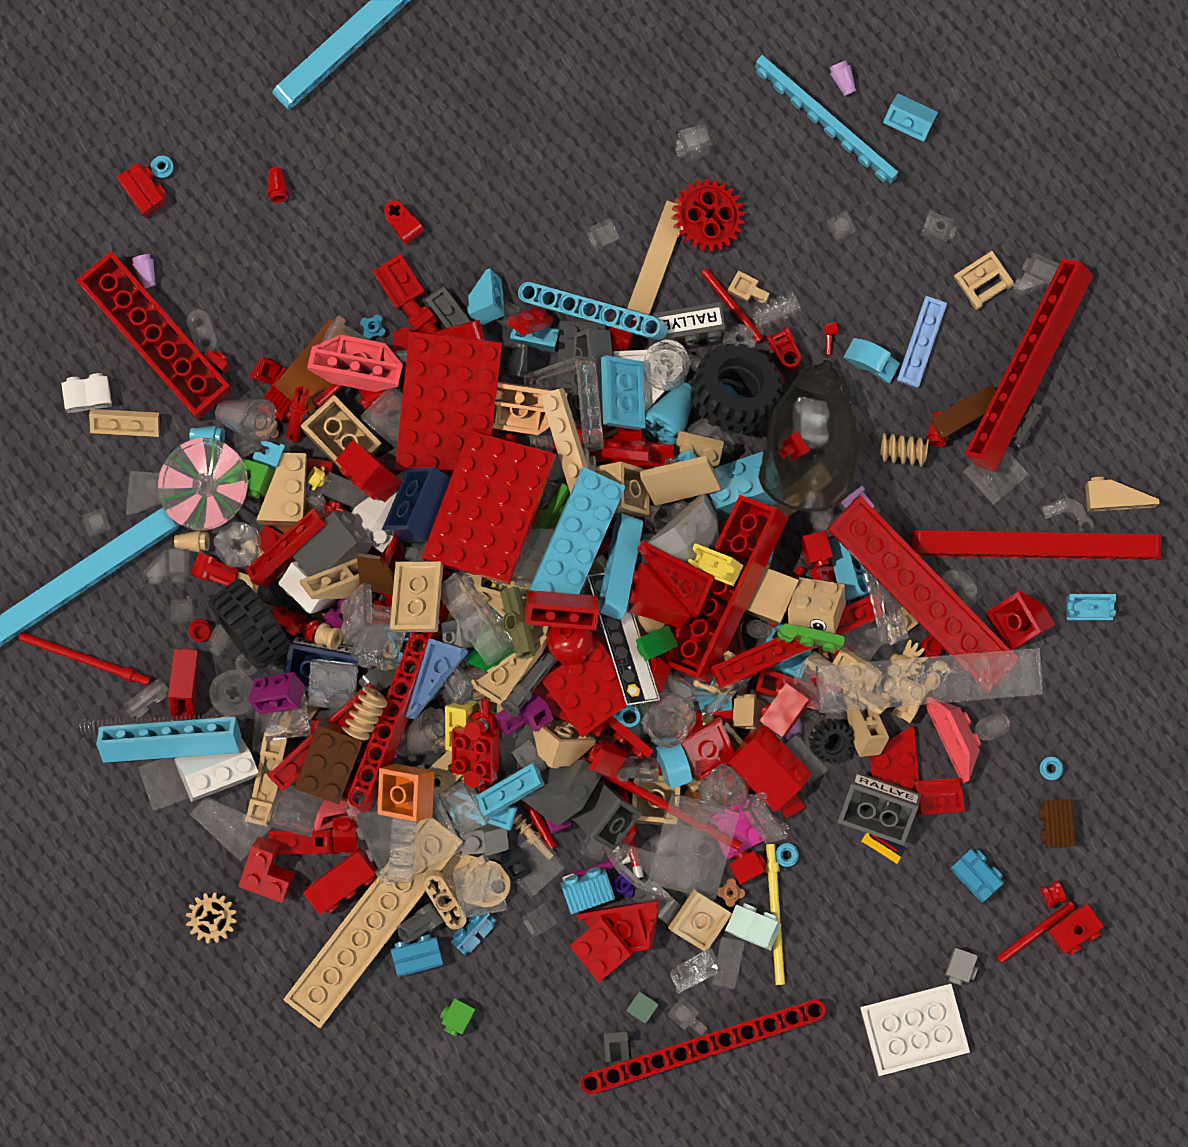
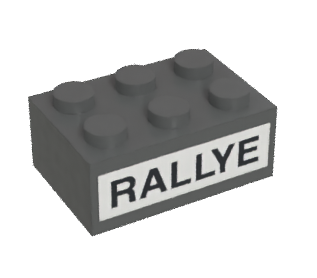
(693, 324)
(879, 808)

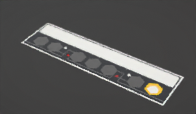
(630, 666)

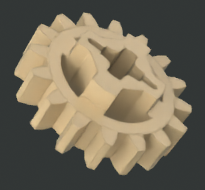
(213, 928)

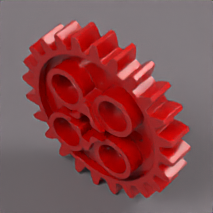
(720, 201)

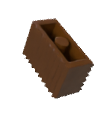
(1058, 824)

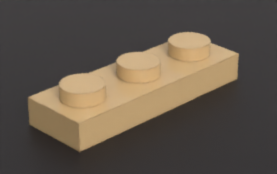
(124, 422)

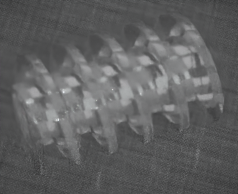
(776, 311)

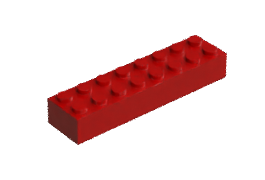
(154, 335)
(750, 540)

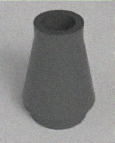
(518, 360)

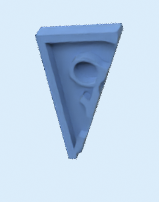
(437, 665)

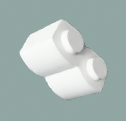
(86, 393)

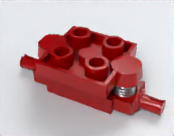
(477, 748)

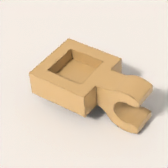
(746, 287)

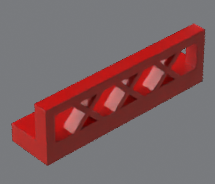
(279, 555)

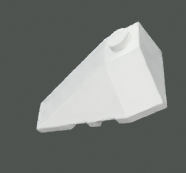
(372, 516)

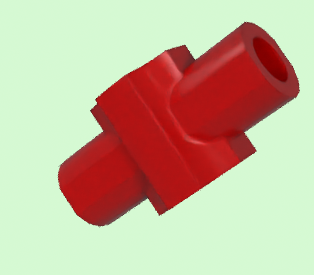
(420, 318)

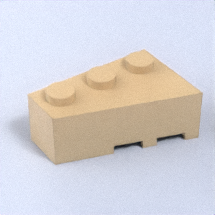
(287, 492)

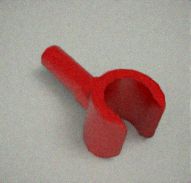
(830, 329)

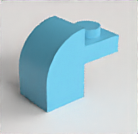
(872, 358)
(673, 765)

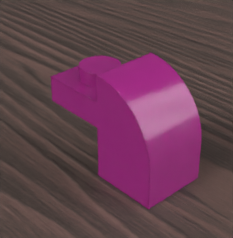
(533, 713)

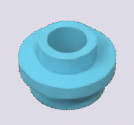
(166, 172)
(1058, 768)
(794, 855)

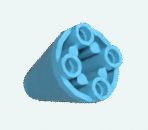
(669, 415)

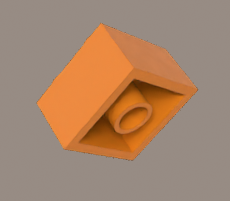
(405, 792)

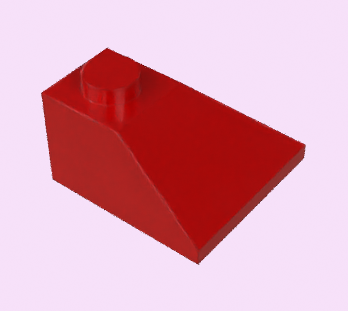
(1020, 619)

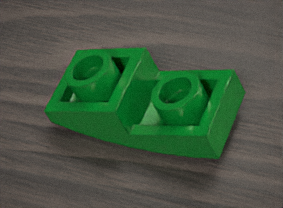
(656, 643)

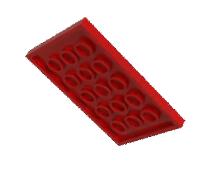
(445, 395)
(489, 507)

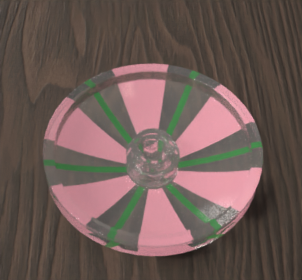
(202, 484)

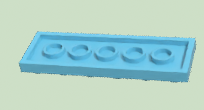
(578, 534)

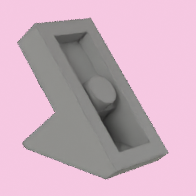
(485, 841)

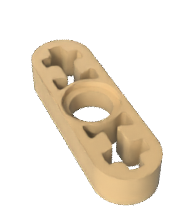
(444, 889)

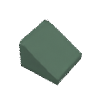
(642, 1007)

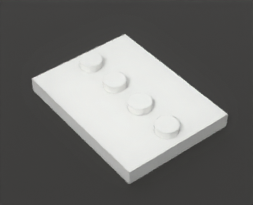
(914, 1029)

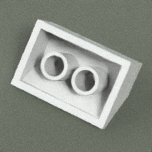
(215, 773)

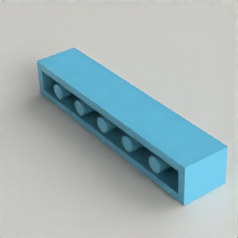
(169, 739)

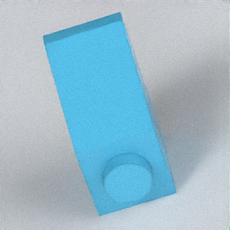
(486, 298)

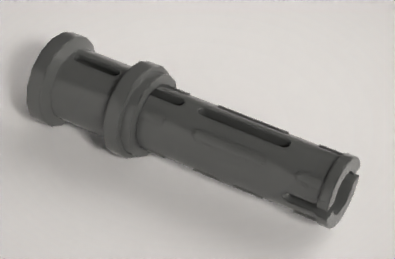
(523, 692)

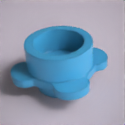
(377, 331)

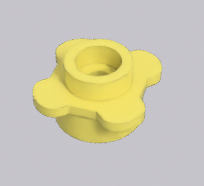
(316, 477)

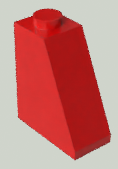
(183, 683)

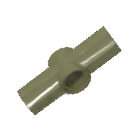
(514, 623)

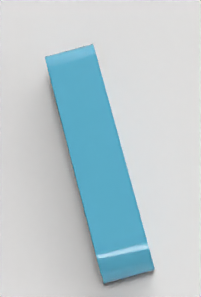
(620, 566)

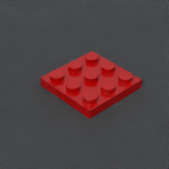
(587, 691)

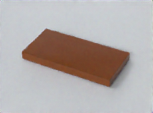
(299, 375)

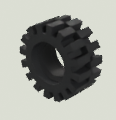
(839, 749)

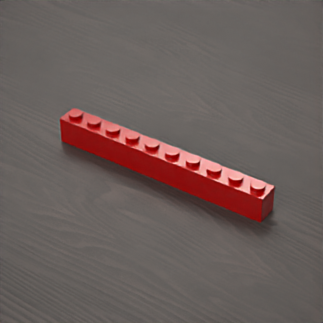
(1028, 365)

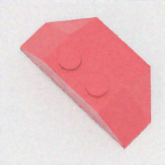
(356, 363)
(956, 737)

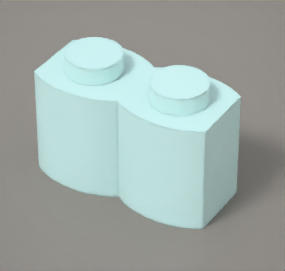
(753, 927)

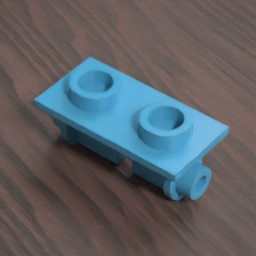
(465, 937)

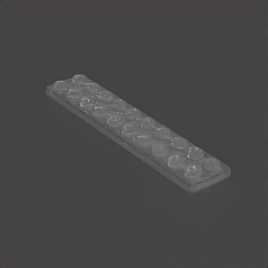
(928, 680)

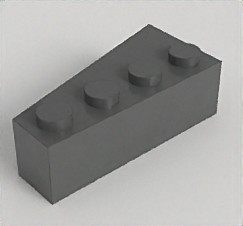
(594, 344)

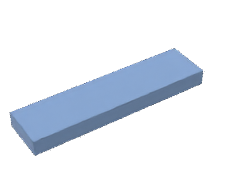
(921, 342)

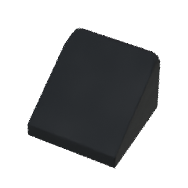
(515, 864)

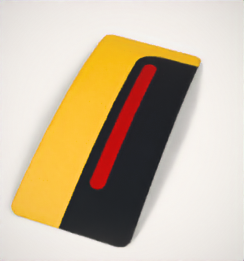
(887, 848)

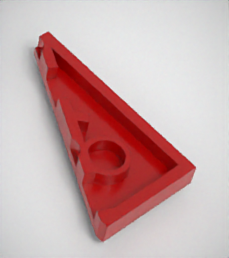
(684, 580)

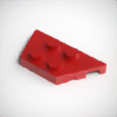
(897, 761)
(632, 921)

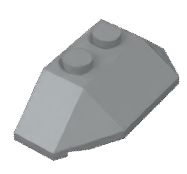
(693, 525)

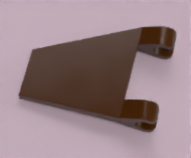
(375, 572)

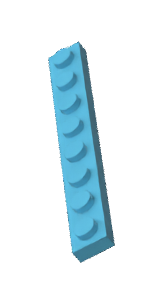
(831, 125)

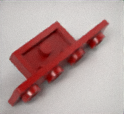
(633, 452)

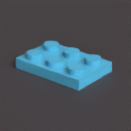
(623, 392)

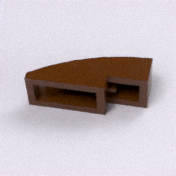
(963, 413)

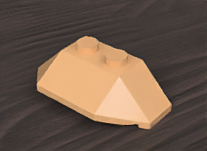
(520, 409)

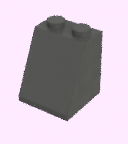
(333, 544)
(564, 791)
(607, 816)

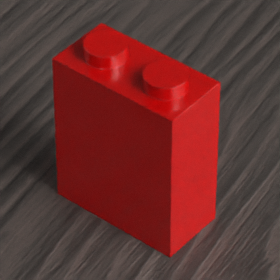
(654, 599)

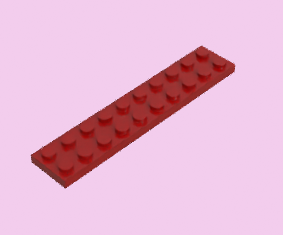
(912, 581)

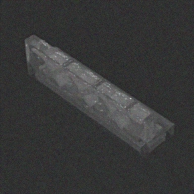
(892, 618)

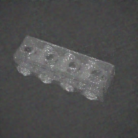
(476, 618)

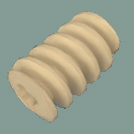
(903, 449)
(366, 715)

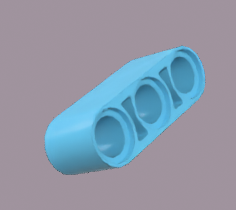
(848, 571)

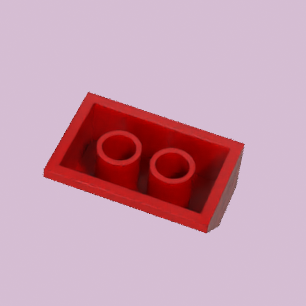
(769, 767)

